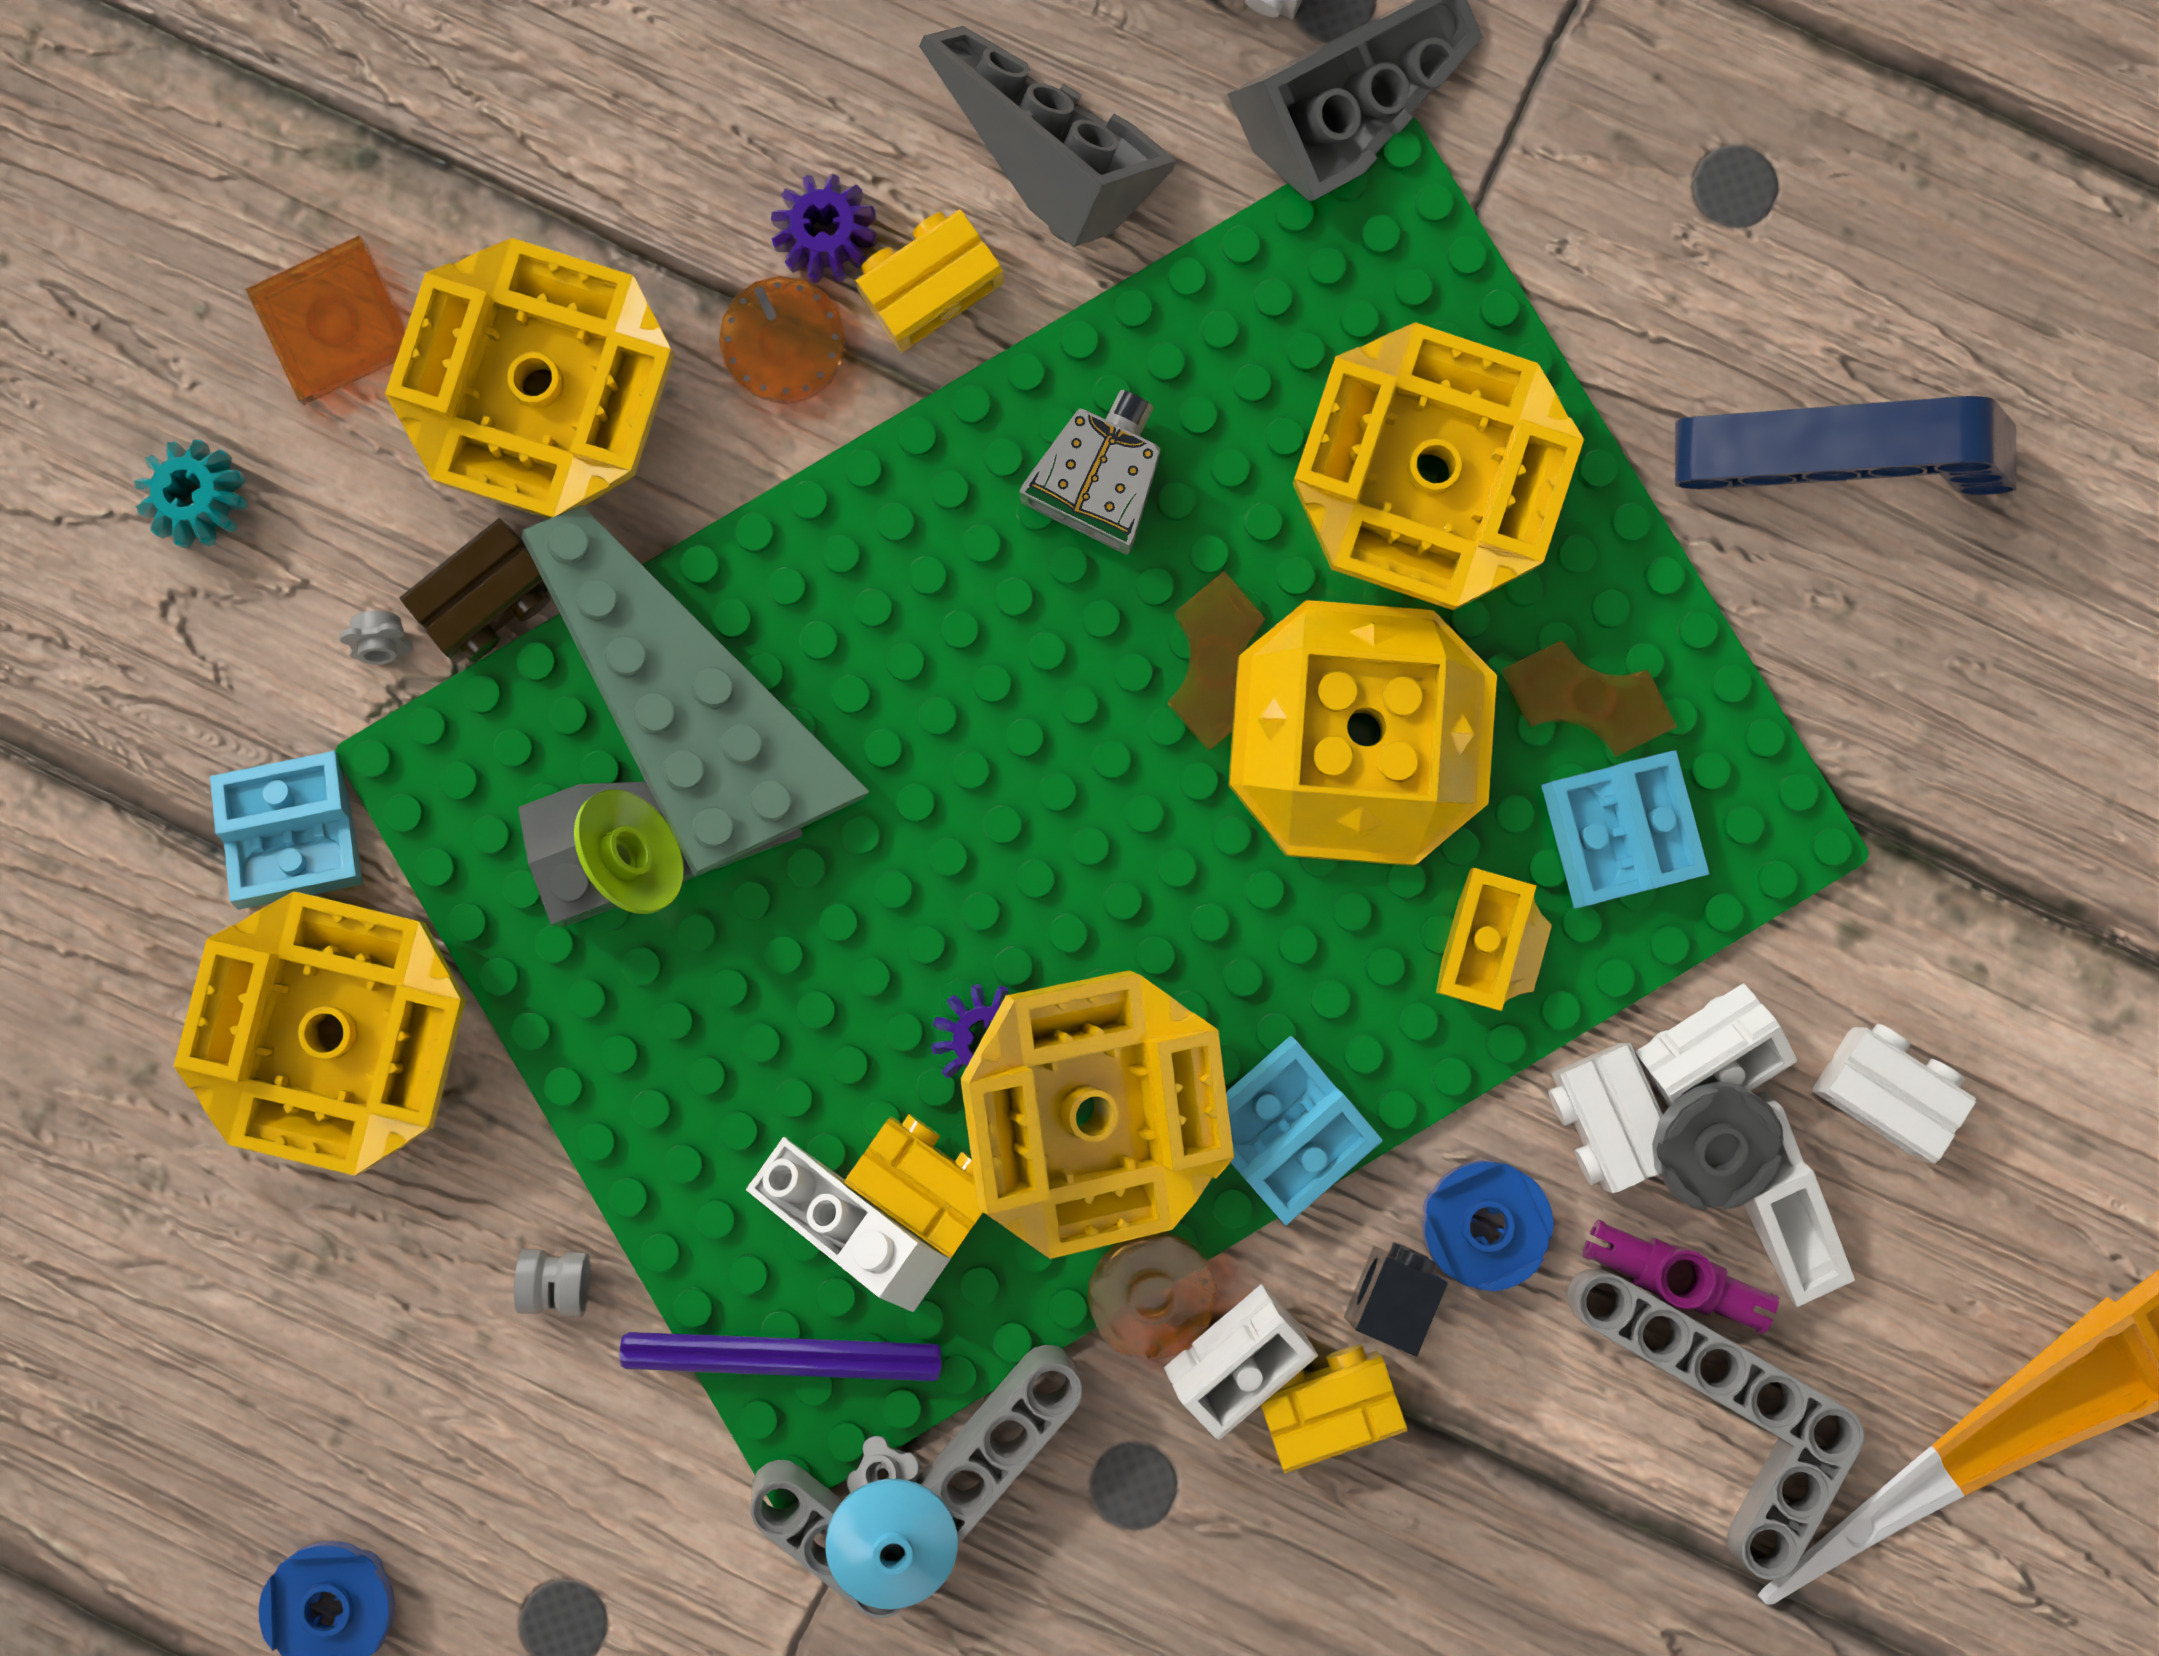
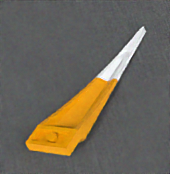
(2072, 1391)

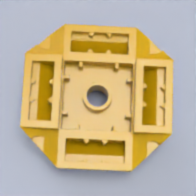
(478, 339)
(1478, 412)
(1348, 800)
(256, 1021)
(1154, 1121)

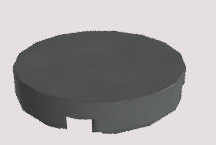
(1717, 1146)

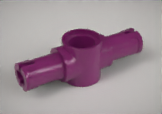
(1710, 1286)

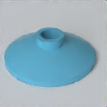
(884, 1515)

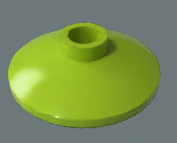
(628, 851)

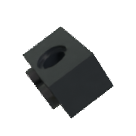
(1396, 1298)

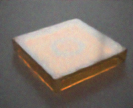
(329, 319)

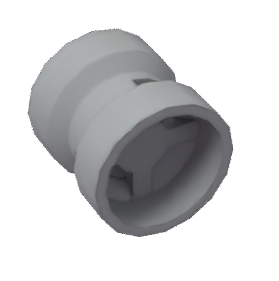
(552, 1282)

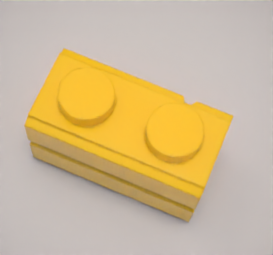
(928, 278)
(918, 1183)
(1333, 1409)

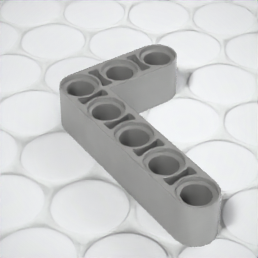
(1738, 1390)
(970, 1449)

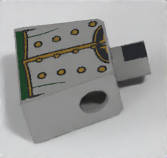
(1098, 473)

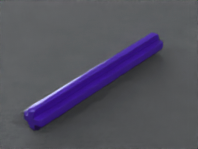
(781, 1356)

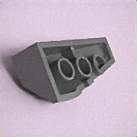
(1340, 103)
(1058, 156)
(554, 859)

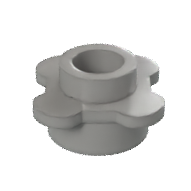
(376, 637)
(879, 1456)

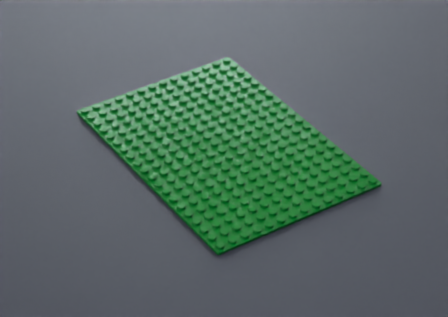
(1053, 809)

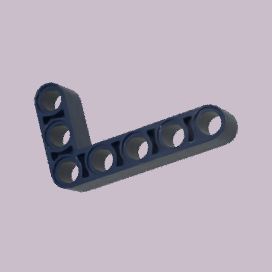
(1954, 437)

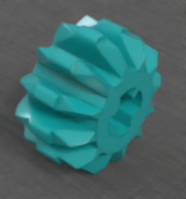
(171, 486)

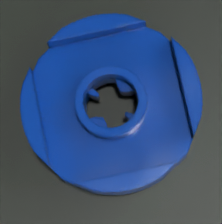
(1472, 1259)
(336, 1568)

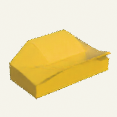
(1493, 941)

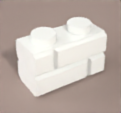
(1723, 1042)
(1895, 1093)
(1612, 1114)
(1240, 1362)

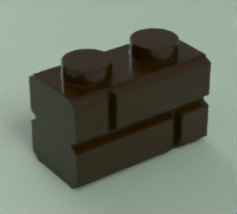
(478, 593)

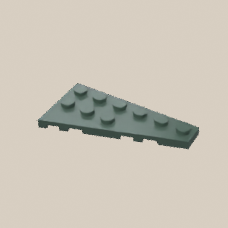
(701, 728)

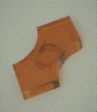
(1218, 630)
(1561, 688)

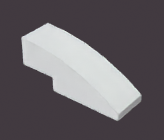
(1798, 1225)

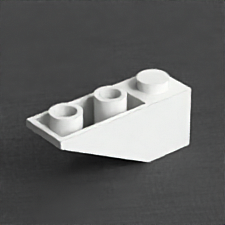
(847, 1226)

